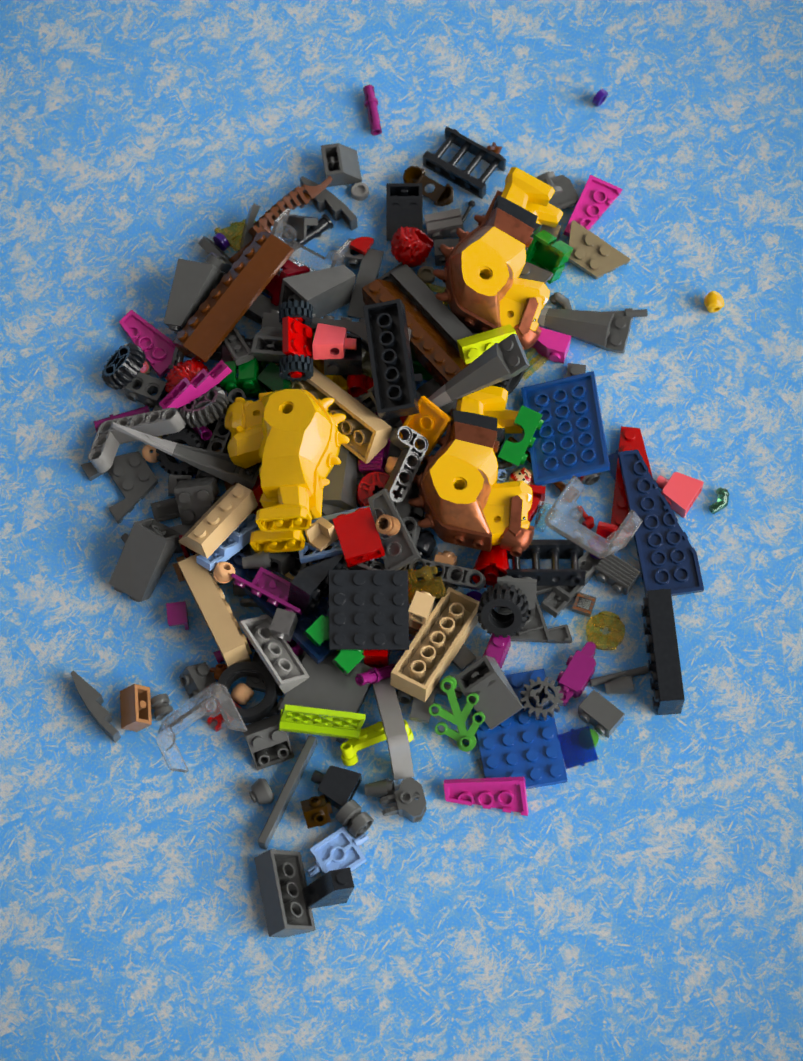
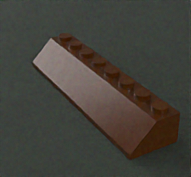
(232, 297)
(426, 342)

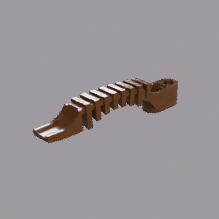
(297, 197)

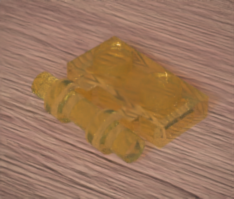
(431, 584)

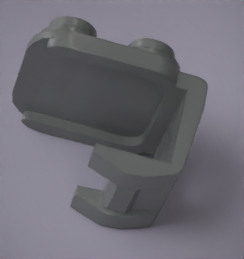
(564, 194)

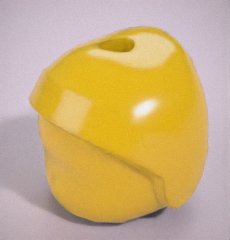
(713, 301)

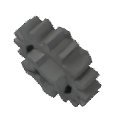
(548, 700)

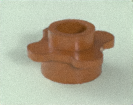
(220, 668)

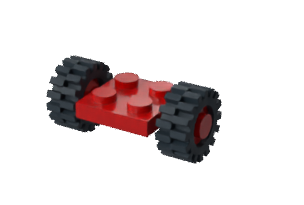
(296, 340)

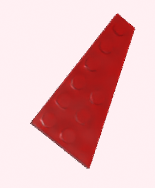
(629, 440)

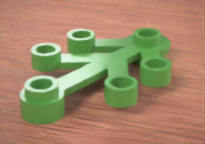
(458, 717)

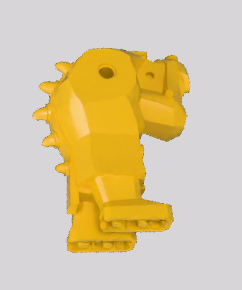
(297, 452)

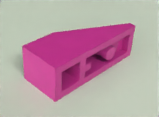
(553, 345)

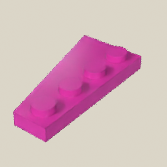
(593, 202)
(155, 344)
(498, 793)

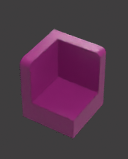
(177, 614)

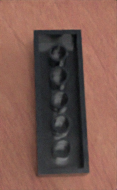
(391, 359)
(663, 652)

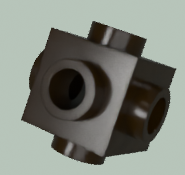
(316, 811)

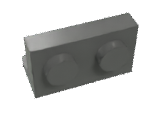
(196, 678)

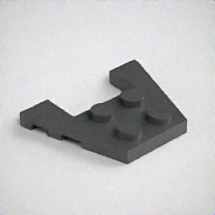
(131, 477)
(536, 629)

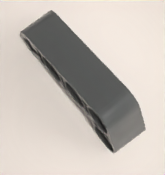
(402, 467)

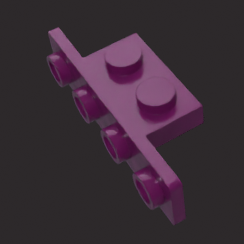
(270, 586)

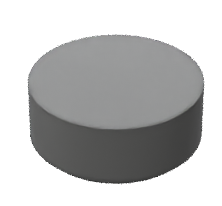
(359, 191)

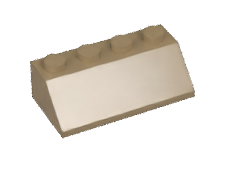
(220, 520)

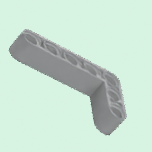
(108, 439)
(394, 729)

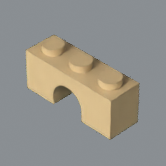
(419, 611)

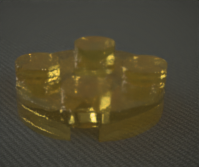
(600, 621)

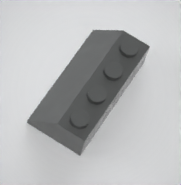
(281, 889)

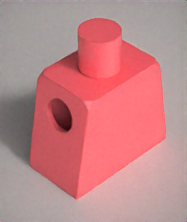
(331, 342)
(680, 491)

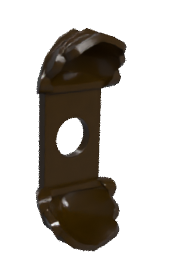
(441, 195)

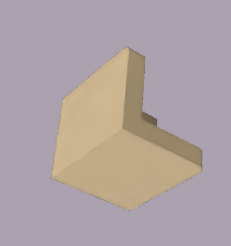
(321, 534)

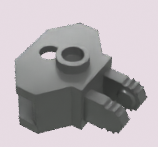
(409, 801)

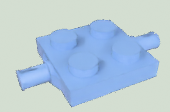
(338, 852)

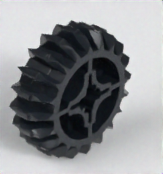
(123, 366)

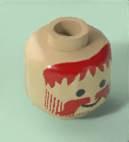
(522, 475)

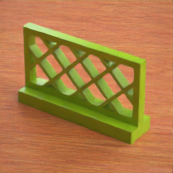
(321, 721)

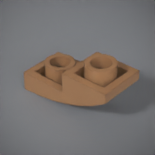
(446, 557)

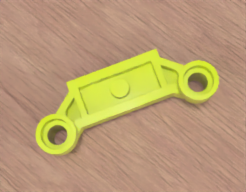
(367, 737)

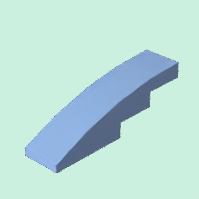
(234, 543)

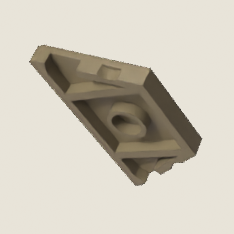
(592, 253)

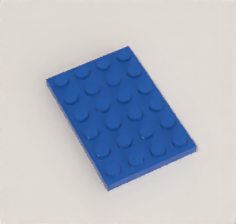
(572, 429)
(522, 743)

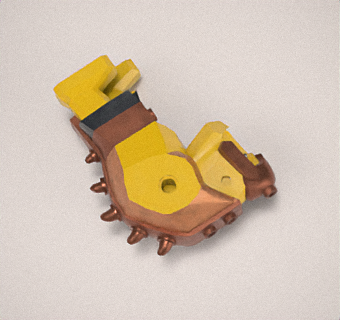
(487, 262)
(461, 479)

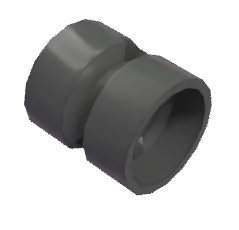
(351, 816)

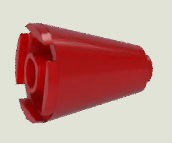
(491, 565)

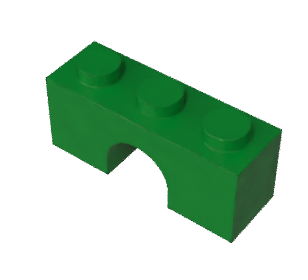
(515, 452)
(346, 659)

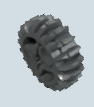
(205, 408)

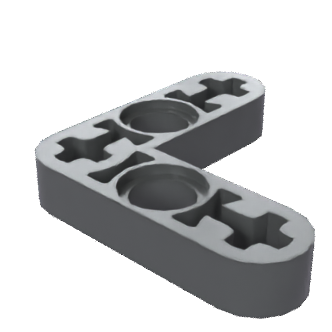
(216, 255)

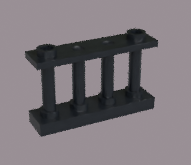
(462, 177)
(550, 550)

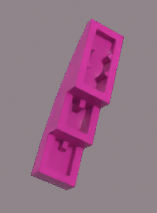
(190, 390)

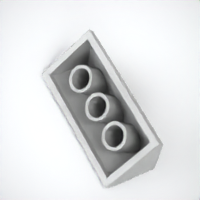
(275, 654)

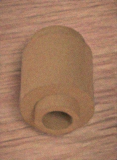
(387, 525)

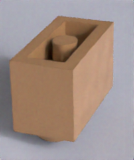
(135, 707)

